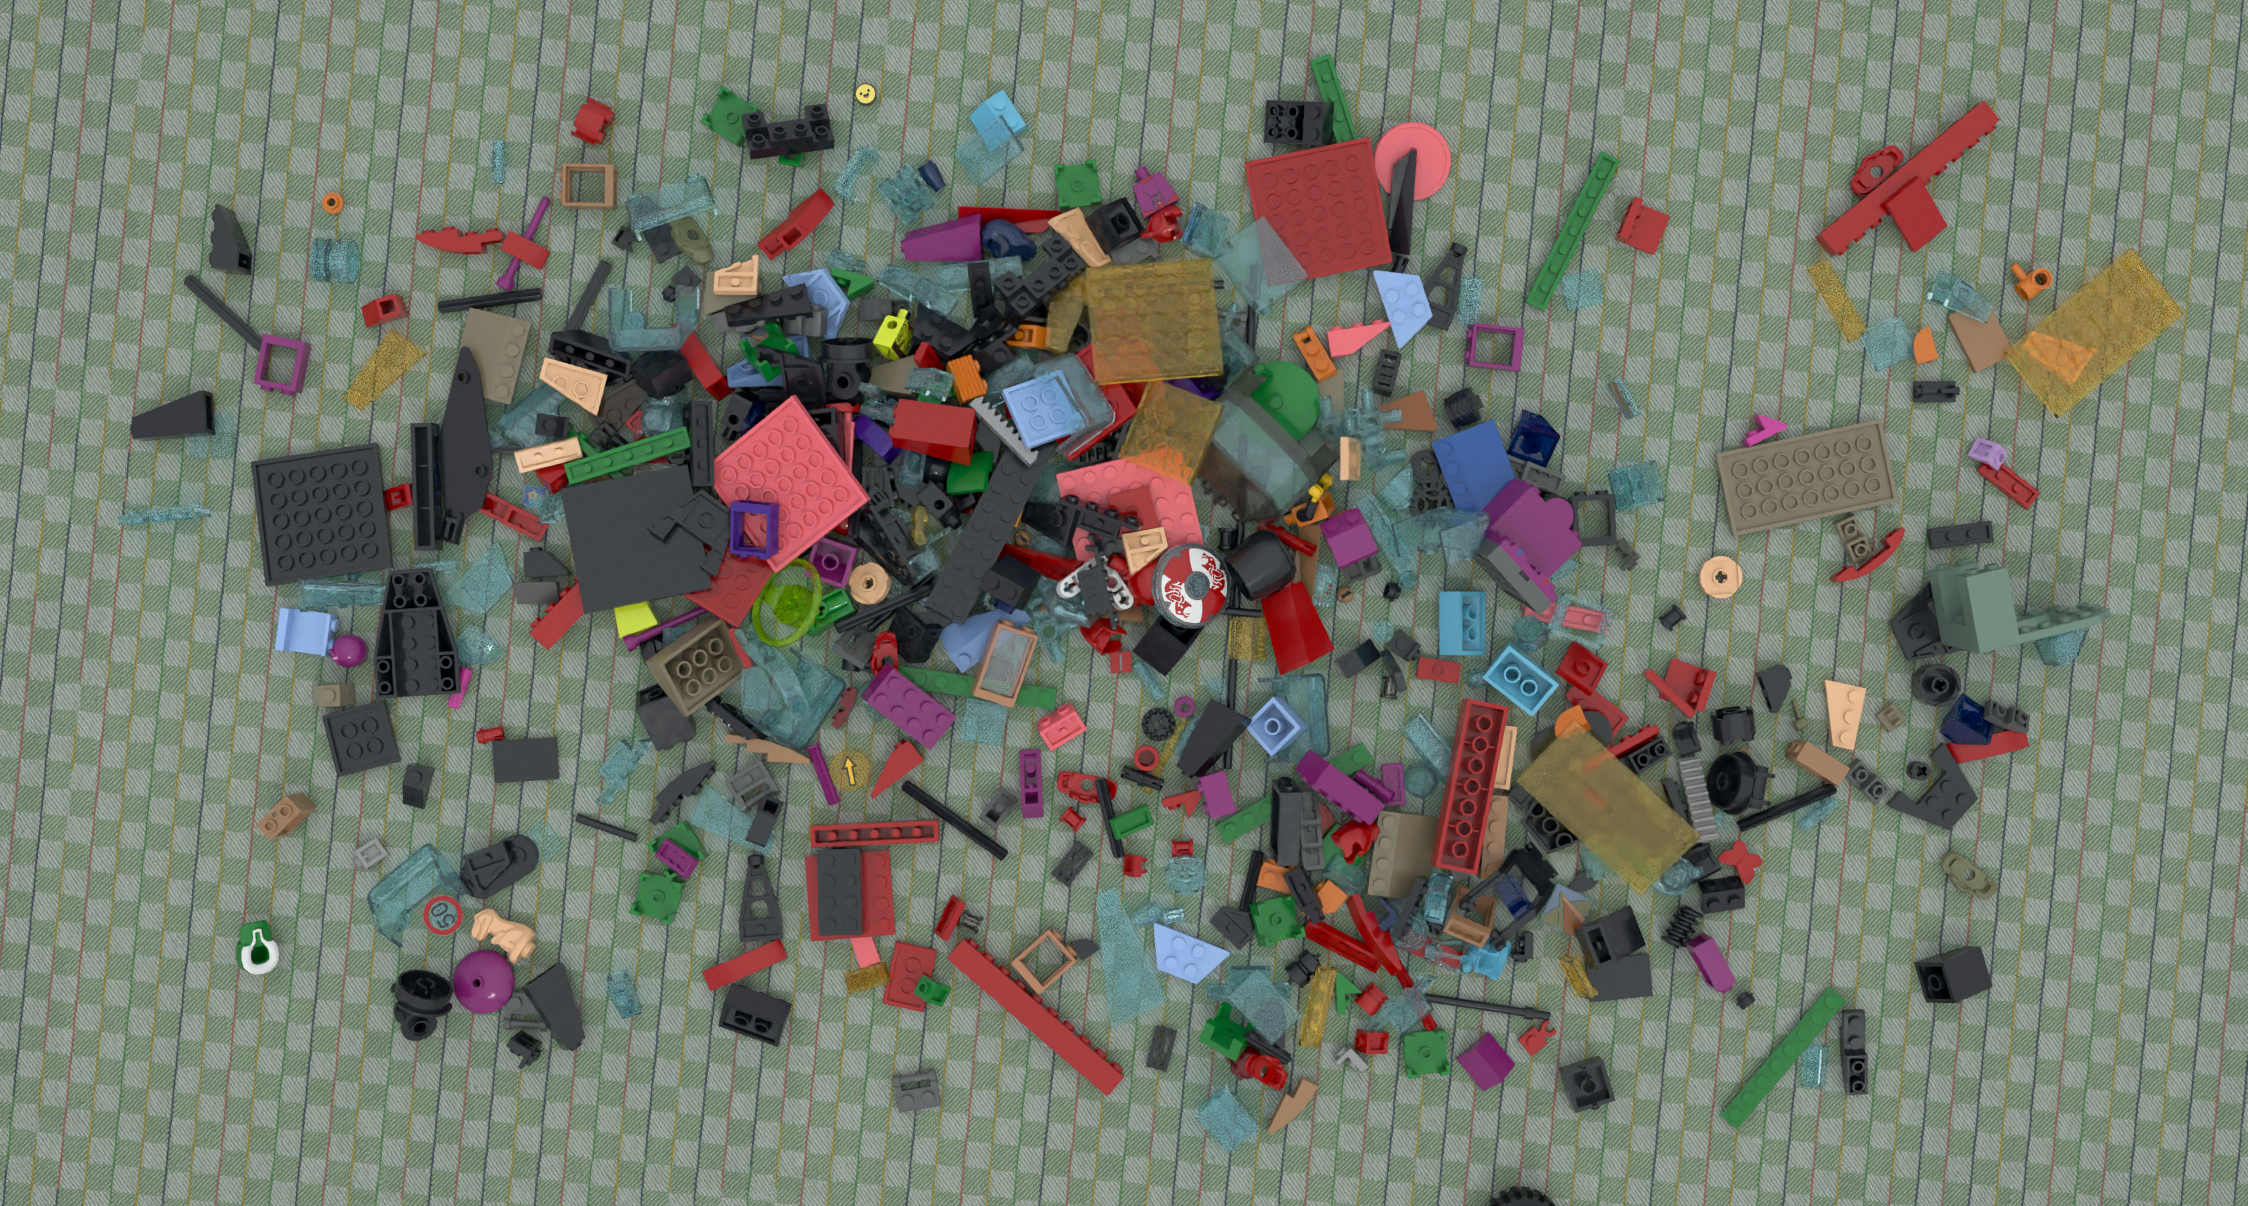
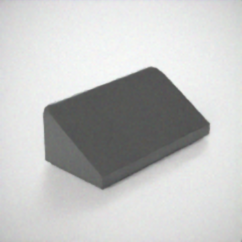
(537, 592)

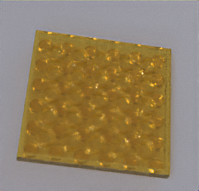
(1153, 321)

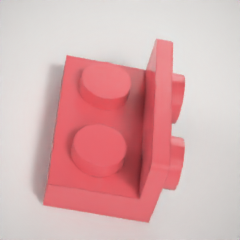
(1060, 726)

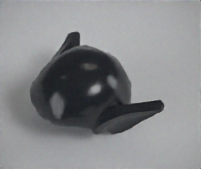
(937, 471)

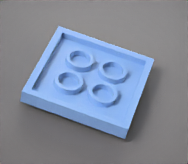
(1039, 411)

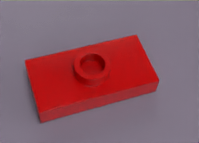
(1438, 670)
(949, 917)

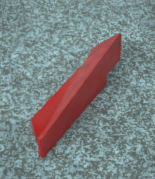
(1029, 220)

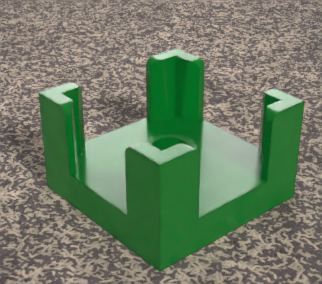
(726, 116)
(1077, 185)
(775, 340)
(684, 837)
(658, 897)
(1275, 920)
(1224, 1034)
(1425, 1053)

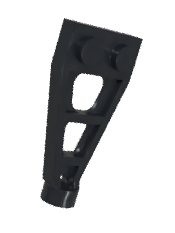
(1444, 314)
(759, 928)

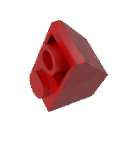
(384, 310)
(553, 477)

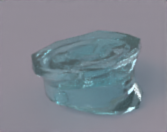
(1416, 937)

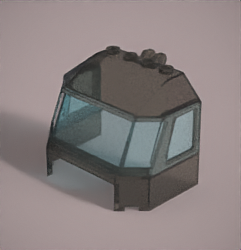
(1254, 461)

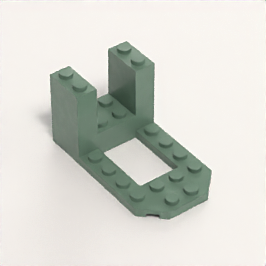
(1979, 612)

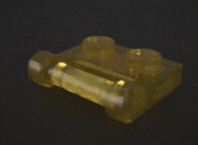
(919, 520)
(1241, 638)
(1577, 977)

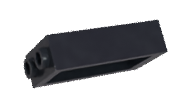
(1285, 821)

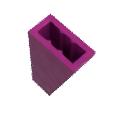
(946, 241)

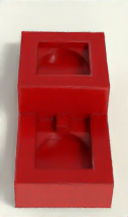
(525, 250)

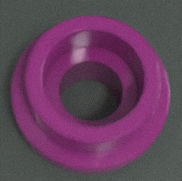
(1191, 706)

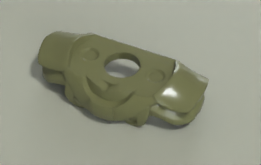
(698, 249)
(1980, 884)

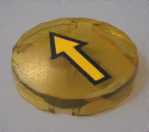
(850, 770)

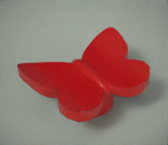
(1741, 860)

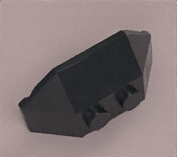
(591, 353)

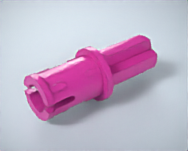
(456, 699)

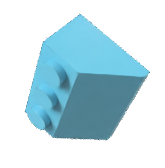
(1461, 623)
(1520, 678)

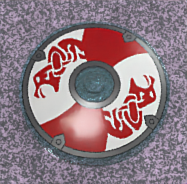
(1191, 585)

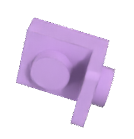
(1988, 453)

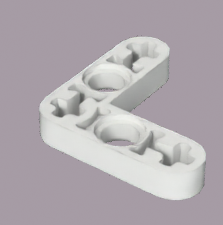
(1072, 577)

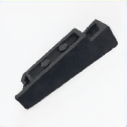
(1402, 203)

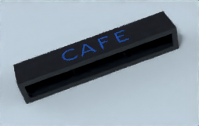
(426, 487)

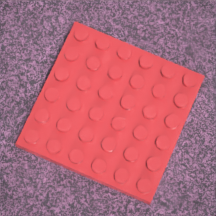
(792, 465)
(1170, 498)

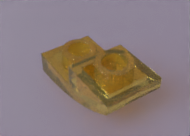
(867, 977)

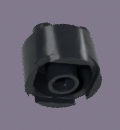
(1946, 691)
(1733, 724)

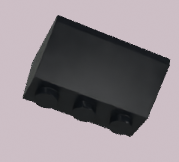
(754, 1014)

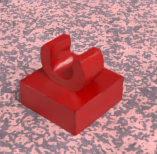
(1132, 865)

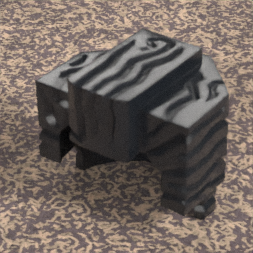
(1080, 339)
(1463, 407)

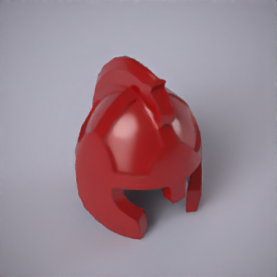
(1164, 226)
(1099, 636)
(1355, 839)

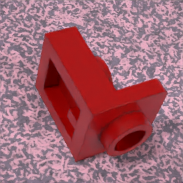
(1371, 1041)

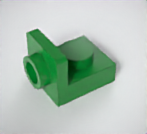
(932, 991)

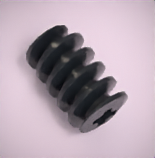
(1682, 927)

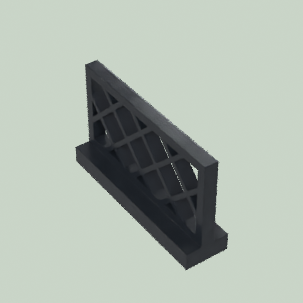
(700, 455)

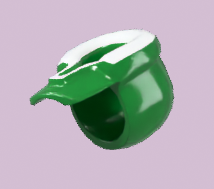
(256, 948)

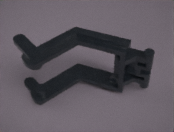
(1535, 870)

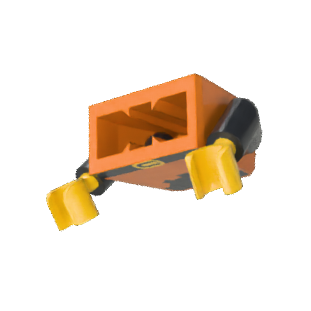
(1314, 507)

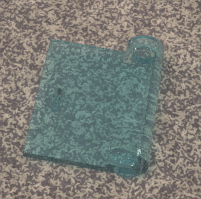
(1257, 269)

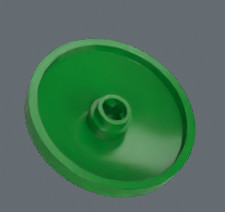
(1290, 398)

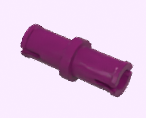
(1374, 786)

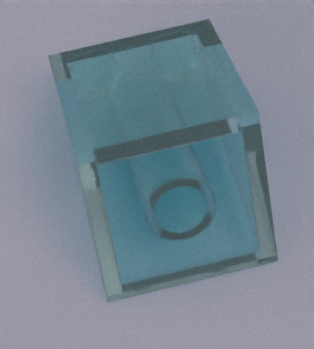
(1227, 1119)

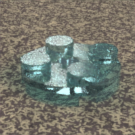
(1186, 864)

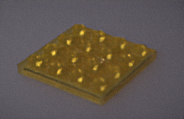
(1171, 431)

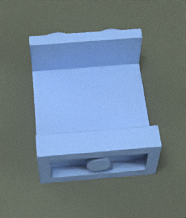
(306, 631)

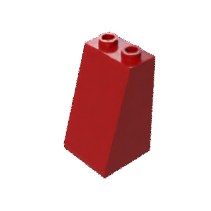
(935, 430)
(1294, 627)

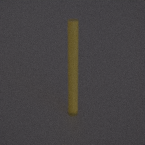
(1168, 751)

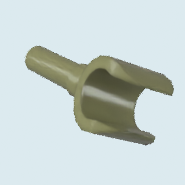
(1801, 722)

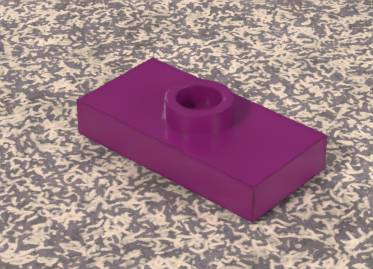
(1393, 779)
(677, 858)

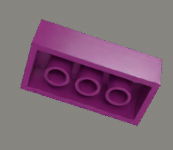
(908, 706)
(1338, 788)

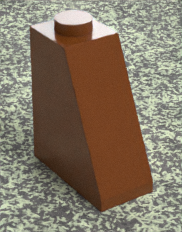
(1415, 414)

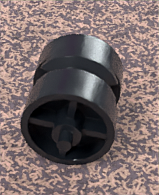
(1303, 968)

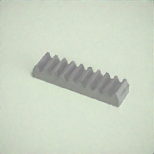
(1002, 432)
(1697, 798)

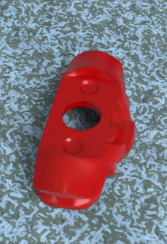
(1887, 160)
(884, 646)
(1070, 784)
(1275, 1074)

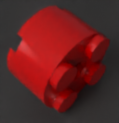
(592, 122)

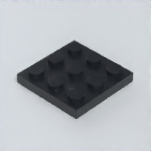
(361, 738)

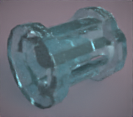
(1173, 914)

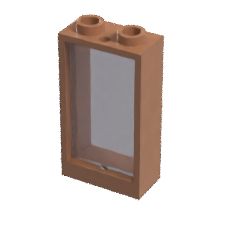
(1004, 663)

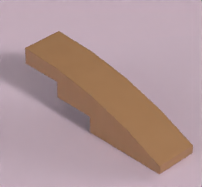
(776, 751)

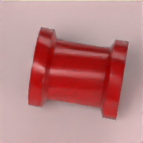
(1073, 819)
(1182, 848)

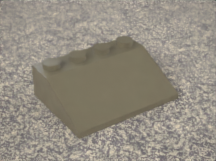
(498, 351)
(697, 665)
(1400, 853)

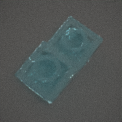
(1470, 300)

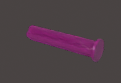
(823, 774)

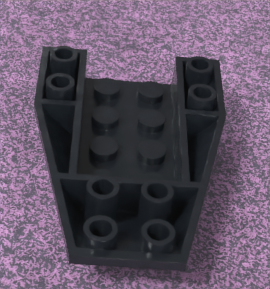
(414, 639)

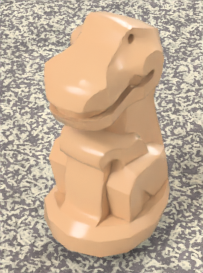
(511, 936)

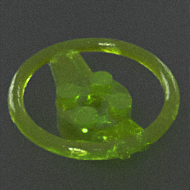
(792, 605)

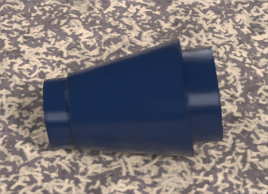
(932, 175)

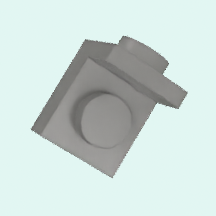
(369, 855)
(1354, 1060)

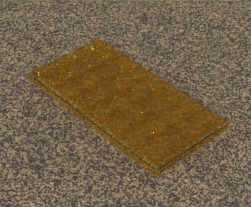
(2094, 333)
(1608, 807)

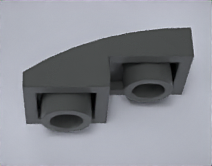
(2010, 718)
(1867, 781)

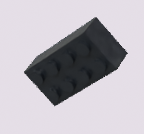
(840, 892)

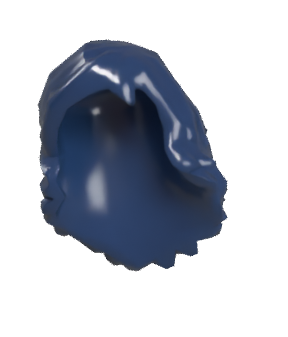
(1007, 240)

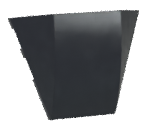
(1547, 829)

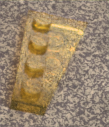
(1063, 316)
(383, 369)

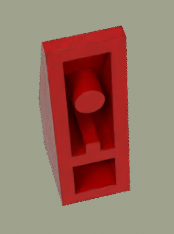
(899, 763)

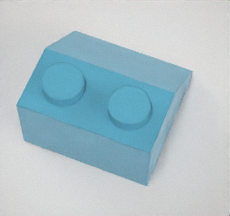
(998, 105)

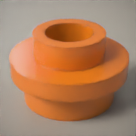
(339, 203)

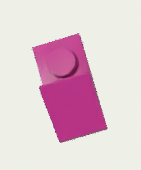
(1767, 428)

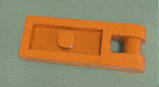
(1314, 354)

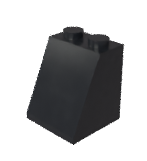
(1165, 644)
(663, 719)
(1953, 975)

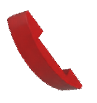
(1890, 544)
(2001, 743)
(744, 964)

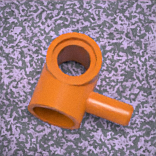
(2027, 286)

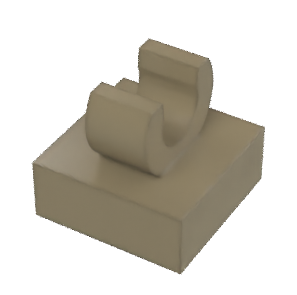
(1890, 717)

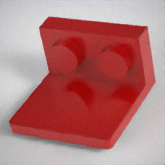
(1642, 227)
(1690, 683)

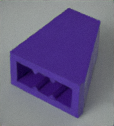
(875, 438)

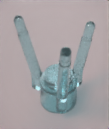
(1433, 952)

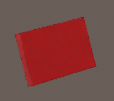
(1915, 214)
(906, 970)

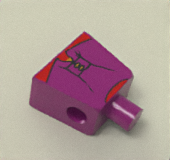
(1153, 192)

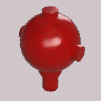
(1138, 584)

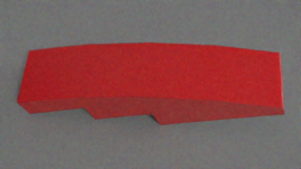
(1378, 941)

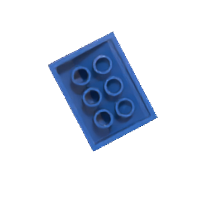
(1474, 465)

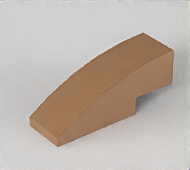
(1292, 1104)

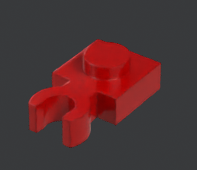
(1534, 1040)

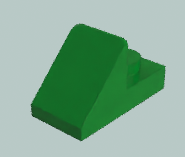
(857, 283)
(1342, 987)

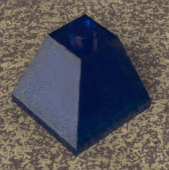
(1533, 439)
(1966, 724)

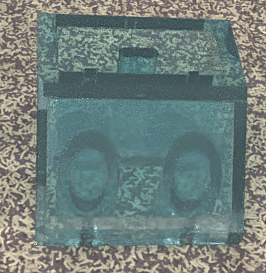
(1636, 485)

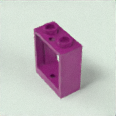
(1516, 347)
(299, 369)
(1711, 963)

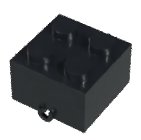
(661, 372)
(1587, 1084)

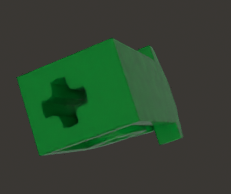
(836, 607)

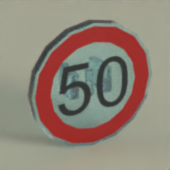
(443, 915)

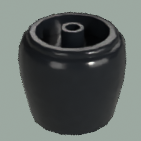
(1260, 565)

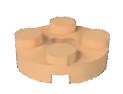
(1728, 568)
(880, 586)

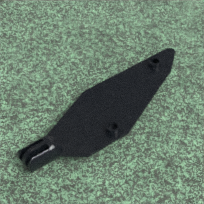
(463, 449)

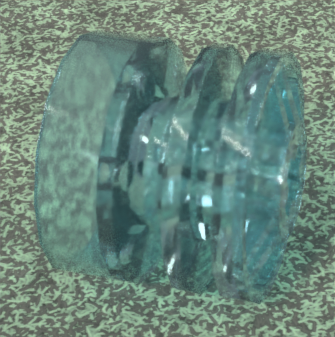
(334, 260)

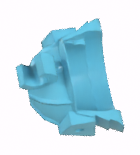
(1486, 959)

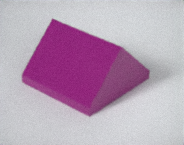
(1486, 1062)

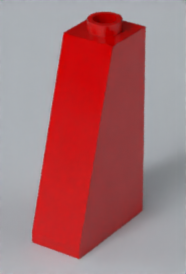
(705, 367)

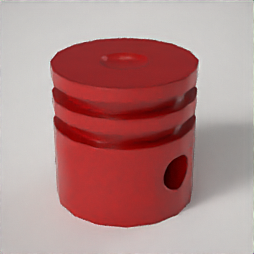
(1146, 757)
(1371, 999)

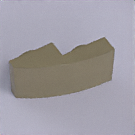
(1852, 538)

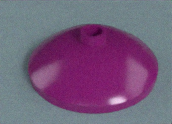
(495, 979)

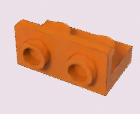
(1272, 876)

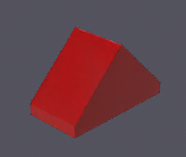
(399, 497)

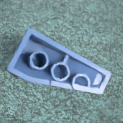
(745, 375)
(968, 642)

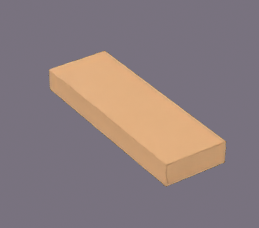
(548, 454)

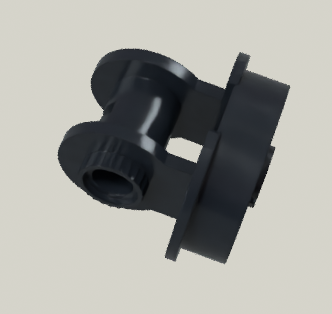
(848, 364)
(1737, 783)
(420, 1000)

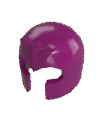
(349, 651)

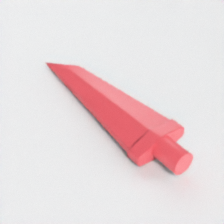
(848, 439)

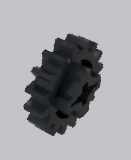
(1442, 495)

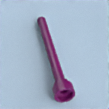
(507, 280)
(633, 641)

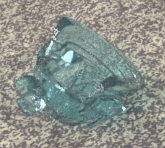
(661, 419)
(1677, 877)

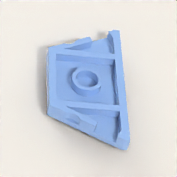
(826, 292)
(1404, 303)
(1185, 954)

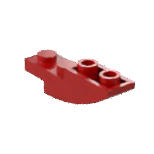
(798, 225)
(454, 242)

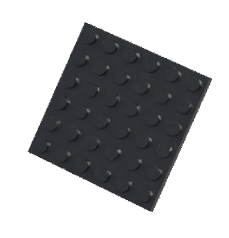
(322, 514)

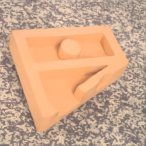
(738, 278)
(1143, 547)

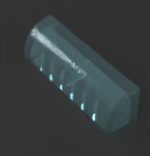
(1428, 744)

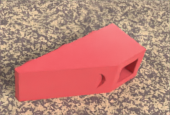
(1347, 341)

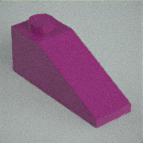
(1031, 783)

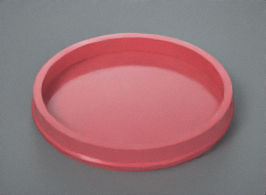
(1432, 160)

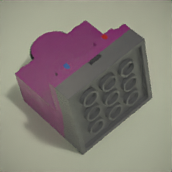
(1527, 542)

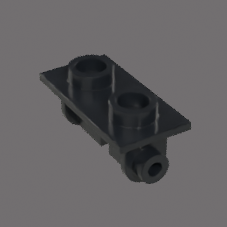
(1934, 391)

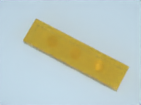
(1837, 300)
(1318, 1007)

